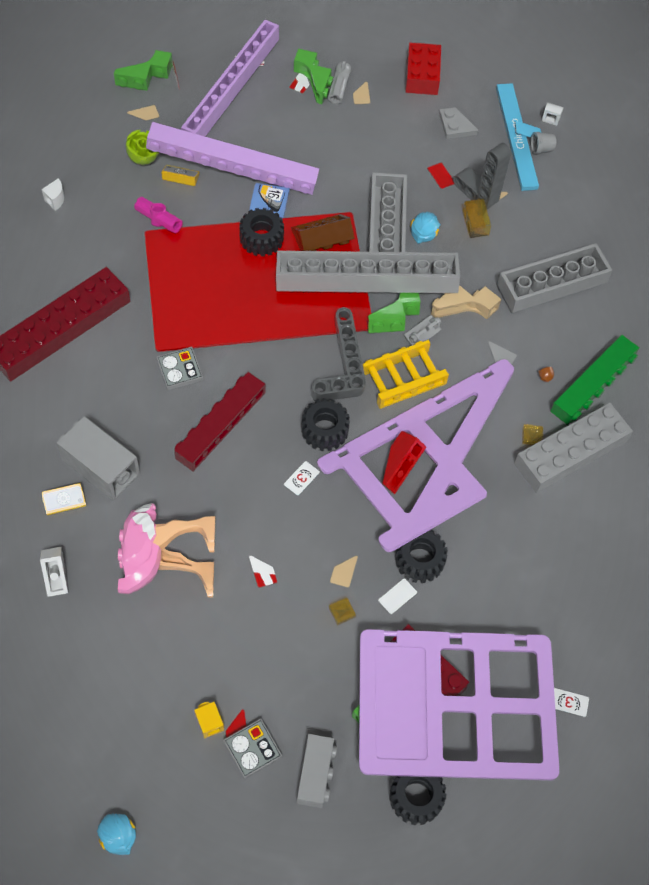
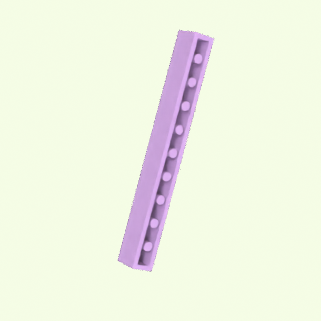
(232, 79)
(232, 158)

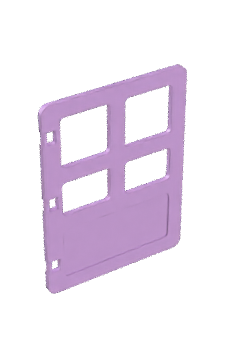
(405, 705)

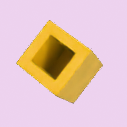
(209, 719)

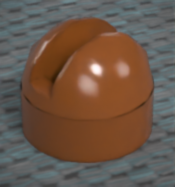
(546, 374)

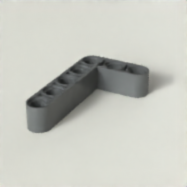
(492, 180)
(348, 360)

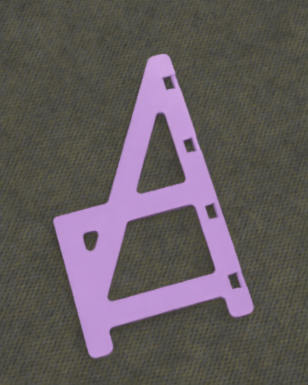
(433, 505)

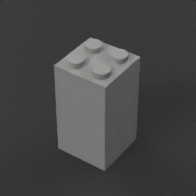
(98, 458)

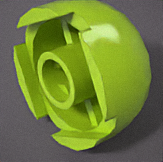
(137, 150)

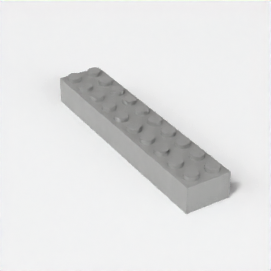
(367, 272)

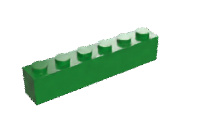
(594, 380)

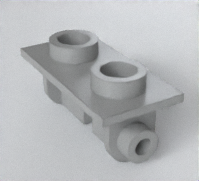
(423, 330)

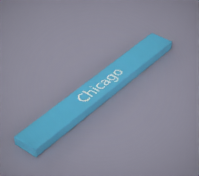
(518, 142)

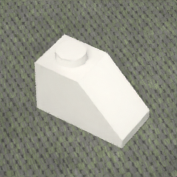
(54, 571)

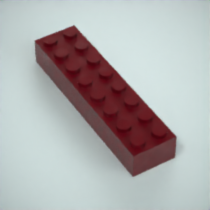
(61, 322)

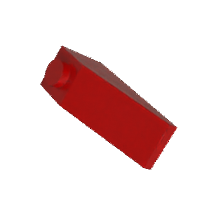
(401, 460)

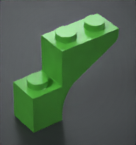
(140, 75)
(319, 77)
(393, 316)

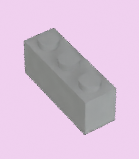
(316, 771)

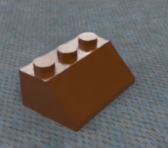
(323, 233)

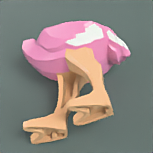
(145, 553)

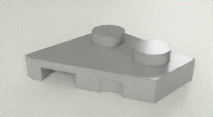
(456, 124)

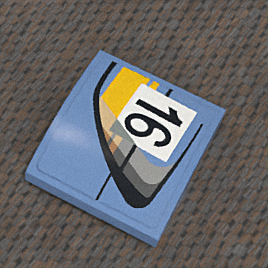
(270, 197)

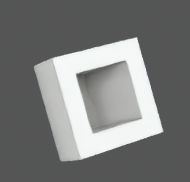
(552, 114)
(54, 194)

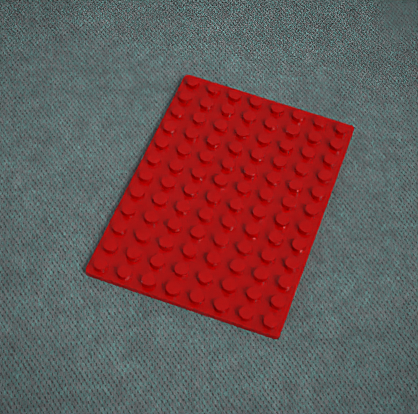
(220, 295)

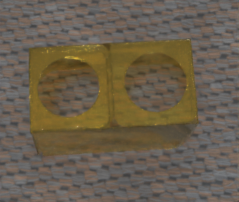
(476, 218)

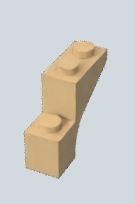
(482, 302)

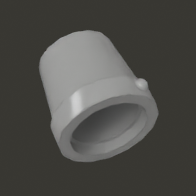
(542, 142)

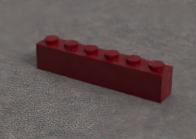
(220, 421)

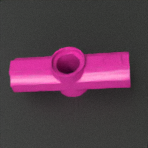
(158, 214)

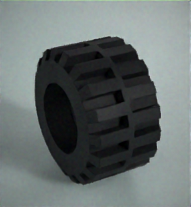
(261, 220)
(325, 411)
(422, 570)
(414, 813)

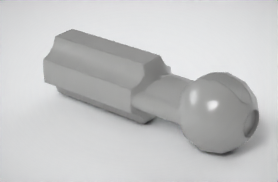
(339, 82)

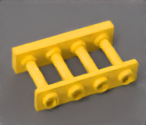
(405, 390)

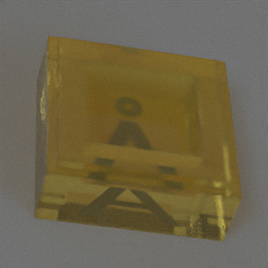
(532, 434)
(342, 611)

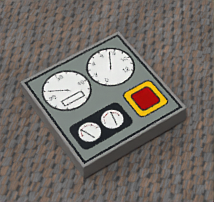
(179, 368)
(252, 748)

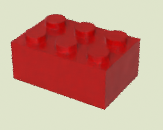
(423, 68)

